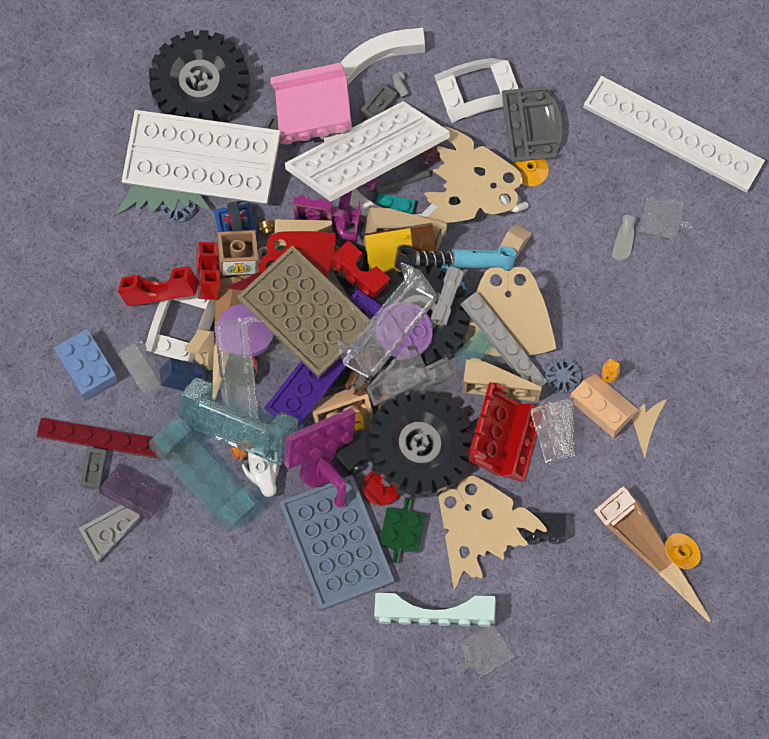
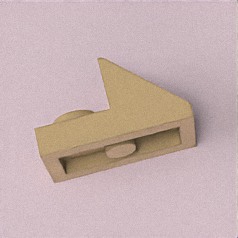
(203, 346)

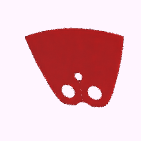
(313, 245)

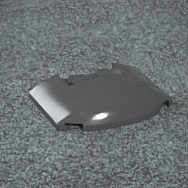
(531, 123)

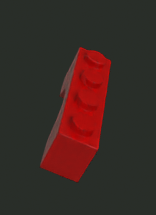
(137, 290)

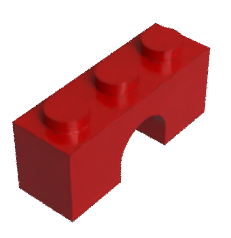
(206, 270)
(370, 282)

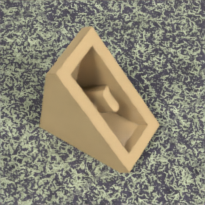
(516, 238)

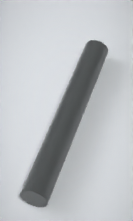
(403, 181)

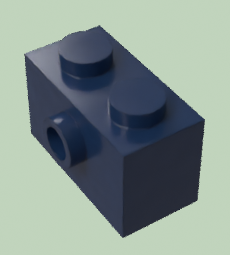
(180, 373)

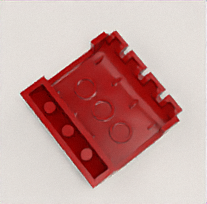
(503, 435)

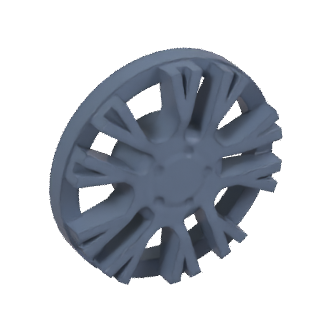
(180, 208)
(563, 376)

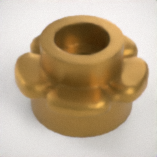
(267, 226)

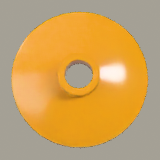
(533, 176)
(682, 551)

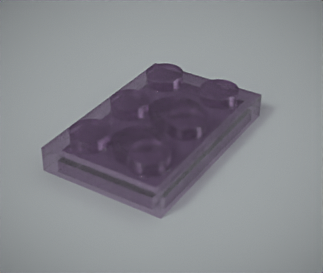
(134, 491)

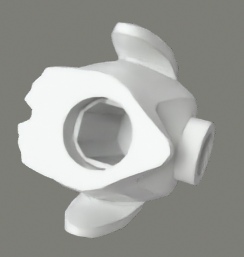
(262, 473)

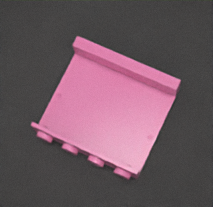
(312, 103)

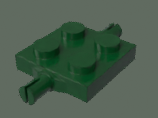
(402, 530)

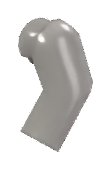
(398, 84)

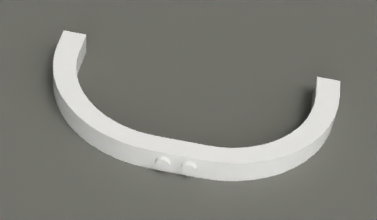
(378, 48)

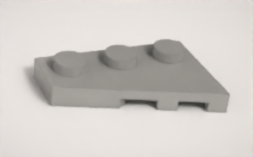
(107, 530)

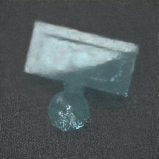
(475, 349)

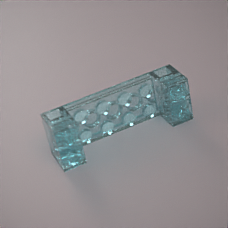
(234, 427)
(202, 474)

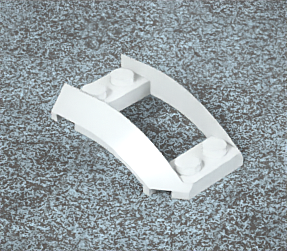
(452, 96)
(172, 347)

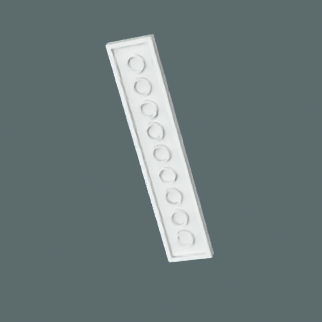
(674, 134)

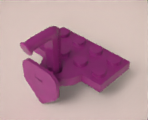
(322, 210)
(315, 449)

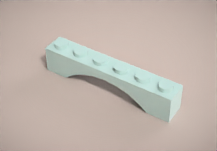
(477, 610)

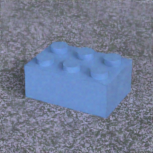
(85, 364)

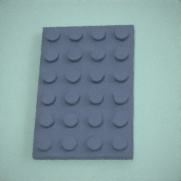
(336, 544)

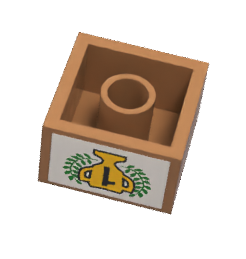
(237, 253)

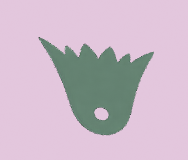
(156, 196)

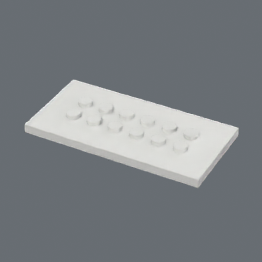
(367, 151)
(201, 157)

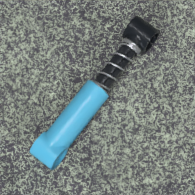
(458, 258)

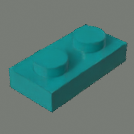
(395, 203)

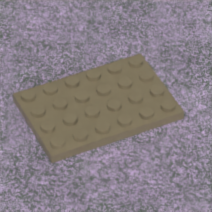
(303, 310)

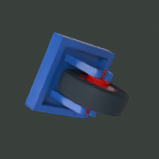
(235, 218)

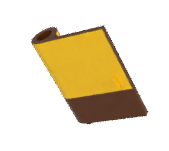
(382, 245)

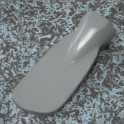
(624, 238)

